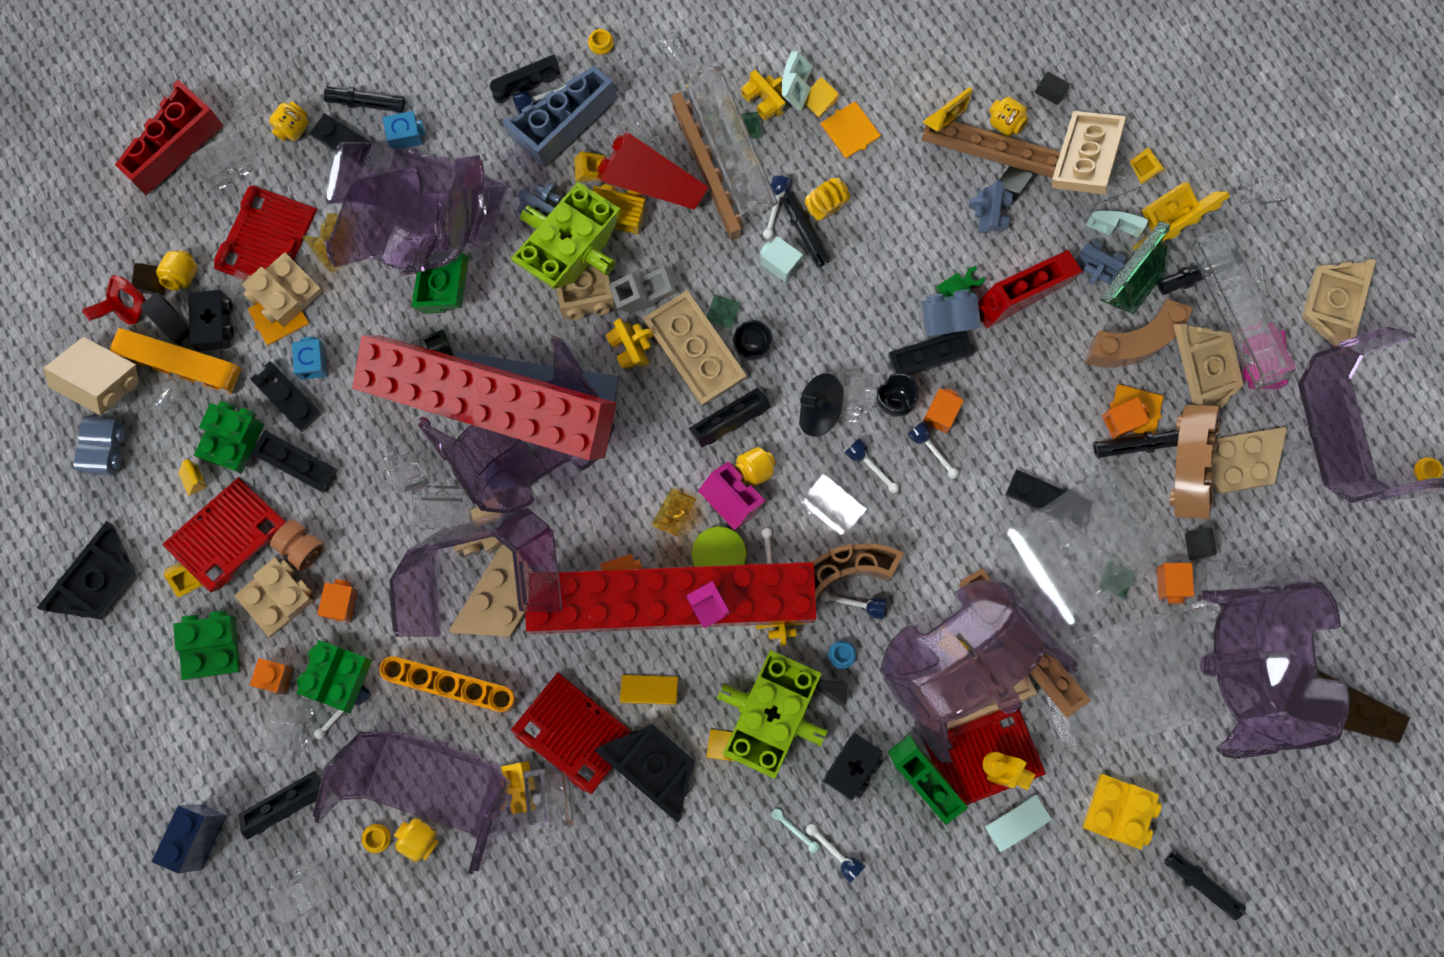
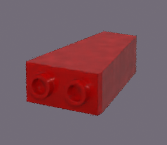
(645, 171)
(1027, 288)

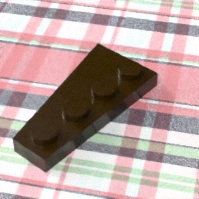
(1372, 717)

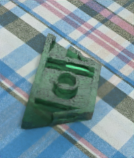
(1140, 273)

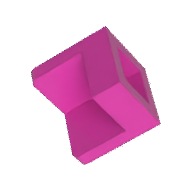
(708, 605)

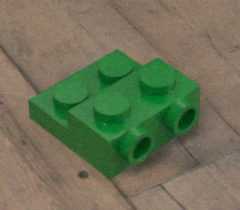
(441, 287)
(228, 436)
(207, 645)
(333, 676)

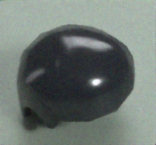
(753, 333)
(901, 388)

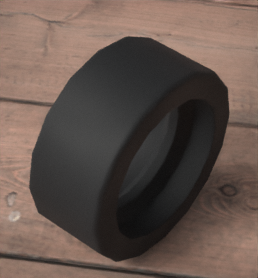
(166, 318)

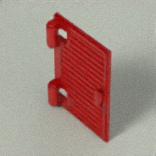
(265, 233)
(224, 535)
(570, 731)
(977, 739)

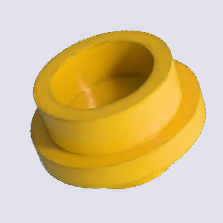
(600, 42)
(1428, 468)
(376, 838)

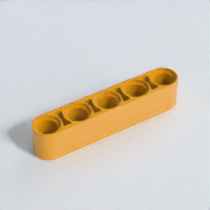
(175, 359)
(435, 682)

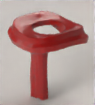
(114, 303)

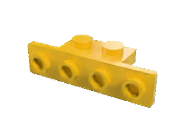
(1180, 209)

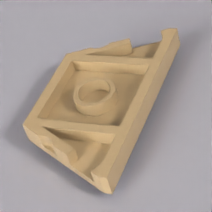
(1338, 299)
(1209, 364)
(1247, 460)
(493, 603)

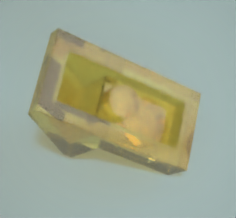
(317, 244)
(674, 513)

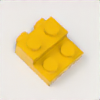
(1122, 812)

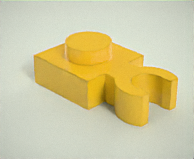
(515, 775)

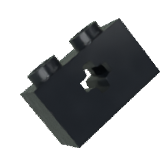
(202, 309)
(854, 750)

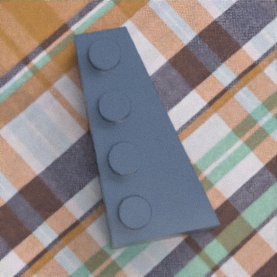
(561, 116)

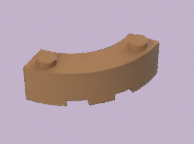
(1139, 345)
(1195, 450)
(855, 560)

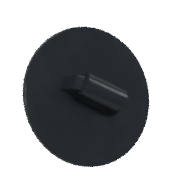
(821, 405)

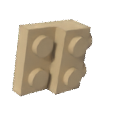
(281, 290)
(586, 295)
(274, 596)

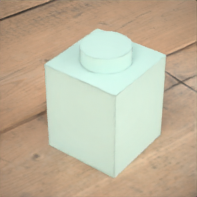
(780, 258)

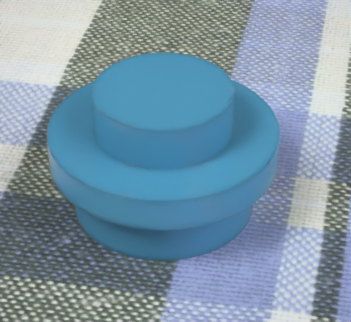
(842, 654)

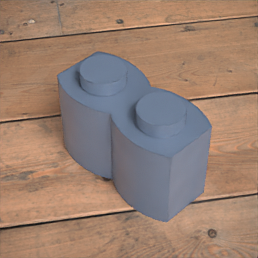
(950, 313)
(99, 446)

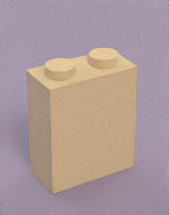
(91, 375)

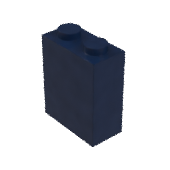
(189, 838)

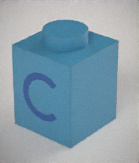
(403, 130)
(309, 358)

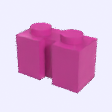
(730, 496)

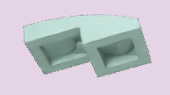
(794, 80)
(1109, 220)
(1018, 823)

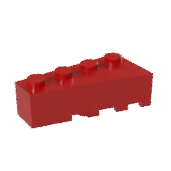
(164, 146)

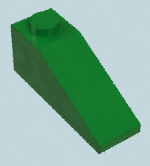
(927, 779)

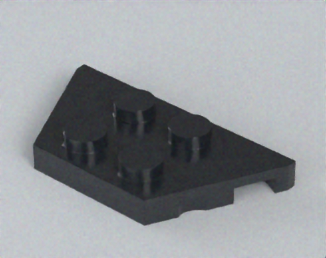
(93, 578)
(652, 765)

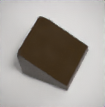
(146, 279)

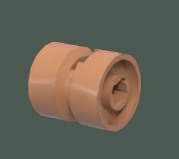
(293, 541)

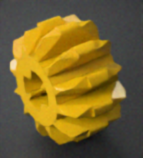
(827, 198)

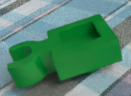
(956, 283)

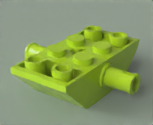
(568, 238)
(788, 689)

